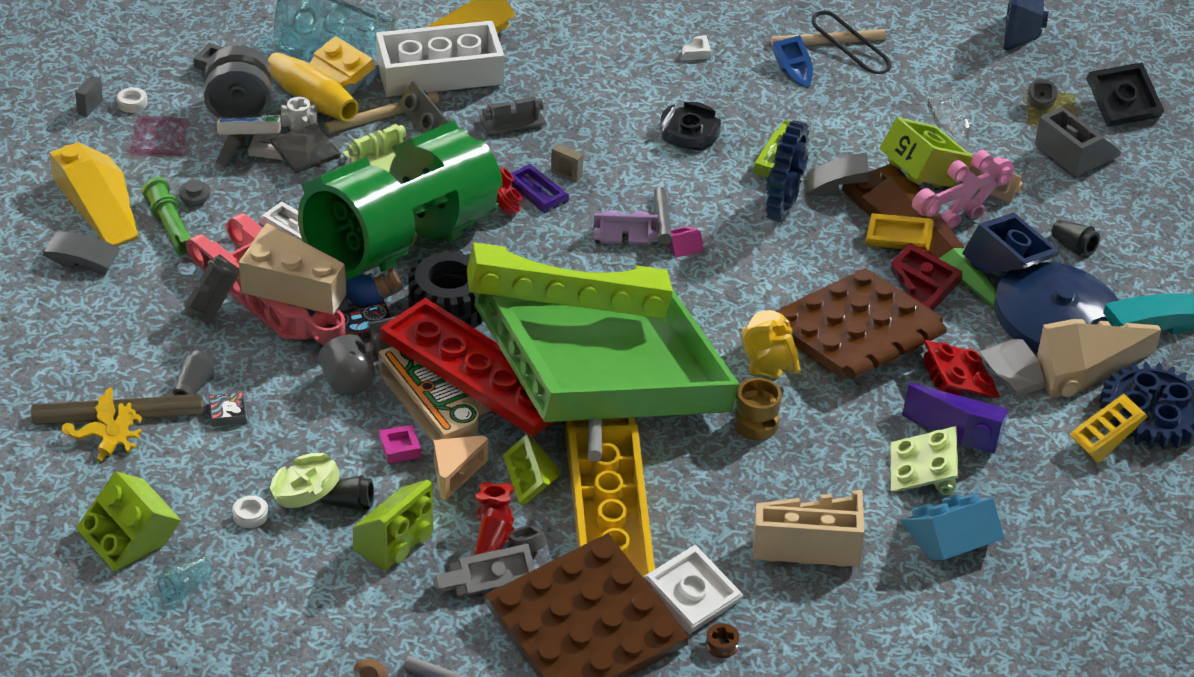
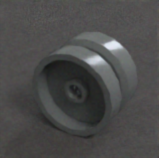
(237, 82)

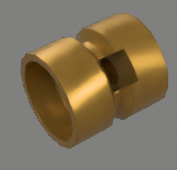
(757, 409)

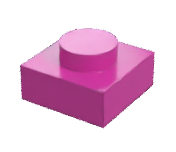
(400, 444)

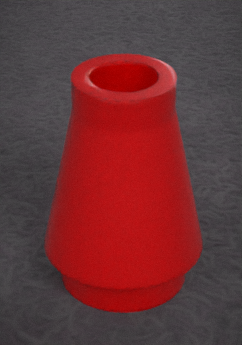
(493, 531)

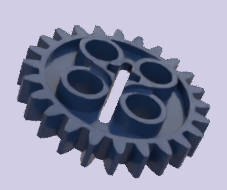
(788, 168)
(1173, 413)

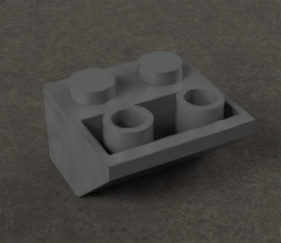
(1073, 142)

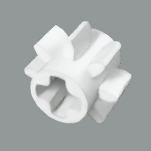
(298, 113)

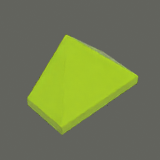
(529, 468)

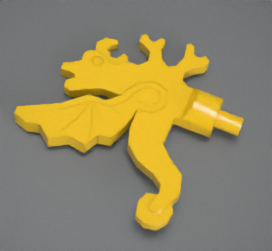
(110, 431)

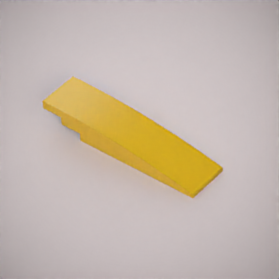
(610, 492)

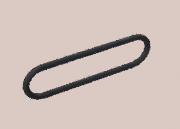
(825, 12)

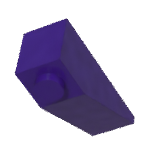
(977, 422)

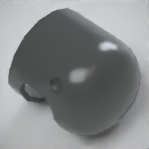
(346, 365)

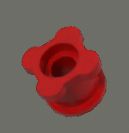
(494, 496)

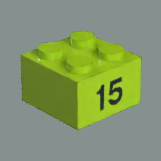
(923, 152)

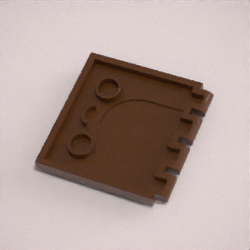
(860, 324)

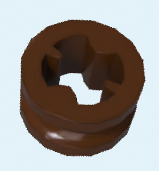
(725, 631)

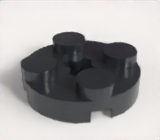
(677, 129)

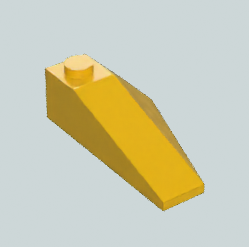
(479, 11)
(96, 190)

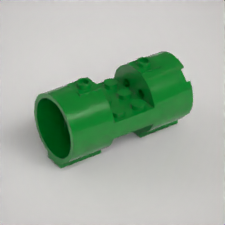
(371, 215)

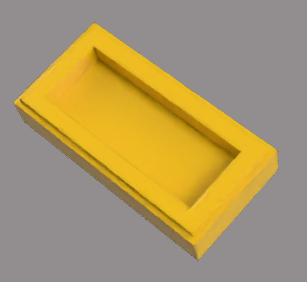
(899, 231)

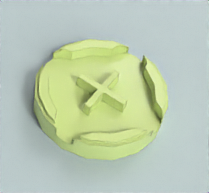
(305, 481)

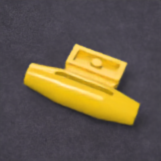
(324, 78)

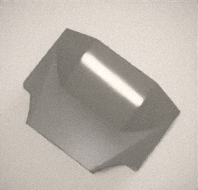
(1015, 366)

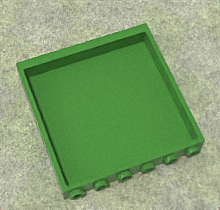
(608, 362)

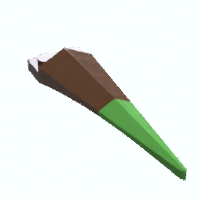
(893, 194)

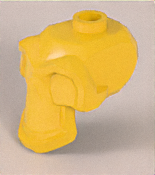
(770, 345)

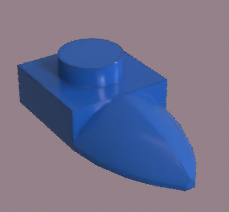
(794, 59)

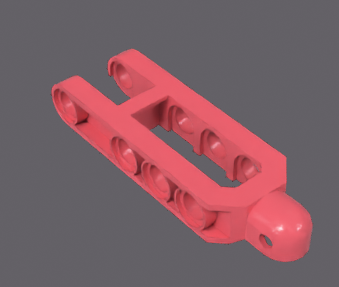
(285, 320)

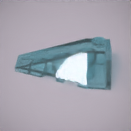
(315, 22)

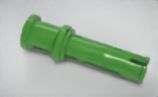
(165, 207)

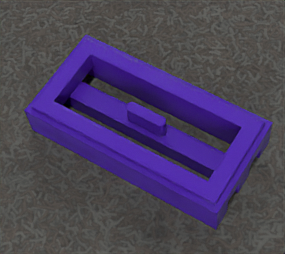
(533, 190)

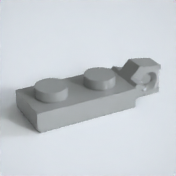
(485, 571)

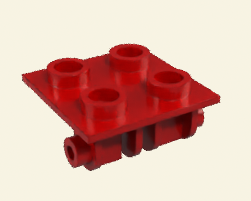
(958, 370)

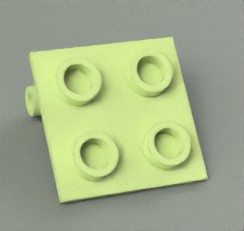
(376, 147)
(925, 461)

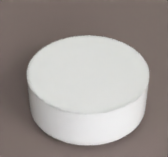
(132, 100)
(250, 511)

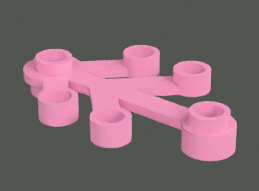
(996, 173)

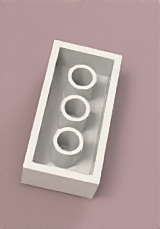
(440, 57)

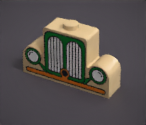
(430, 400)

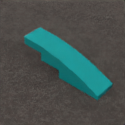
(1168, 311)

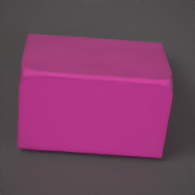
(685, 241)

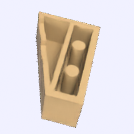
(292, 272)
(810, 532)

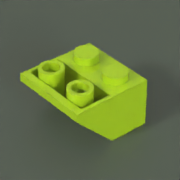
(127, 521)
(396, 525)

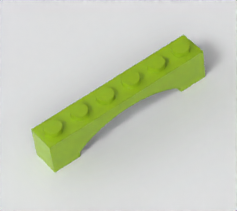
(505, 274)

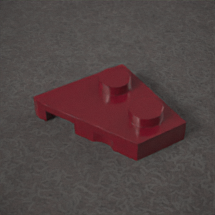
(925, 276)

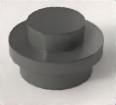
(194, 192)

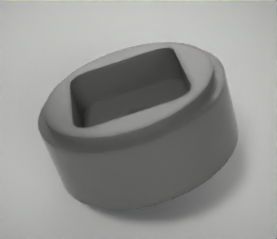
(1042, 94)
(527, 535)

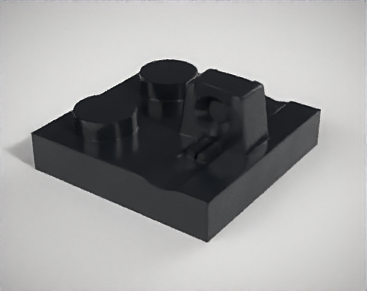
(1125, 94)

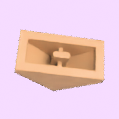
(457, 461)

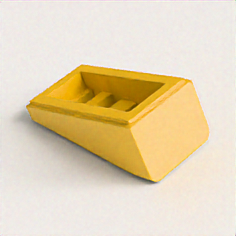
(1110, 441)

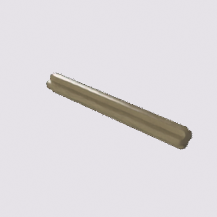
(146, 407)

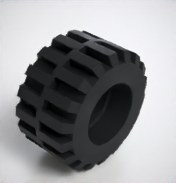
(444, 282)

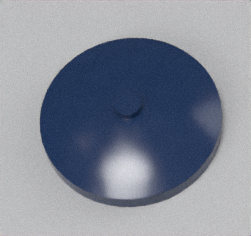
(1048, 295)

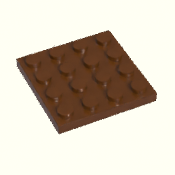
(586, 615)

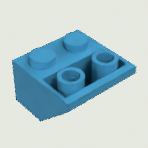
(954, 526)

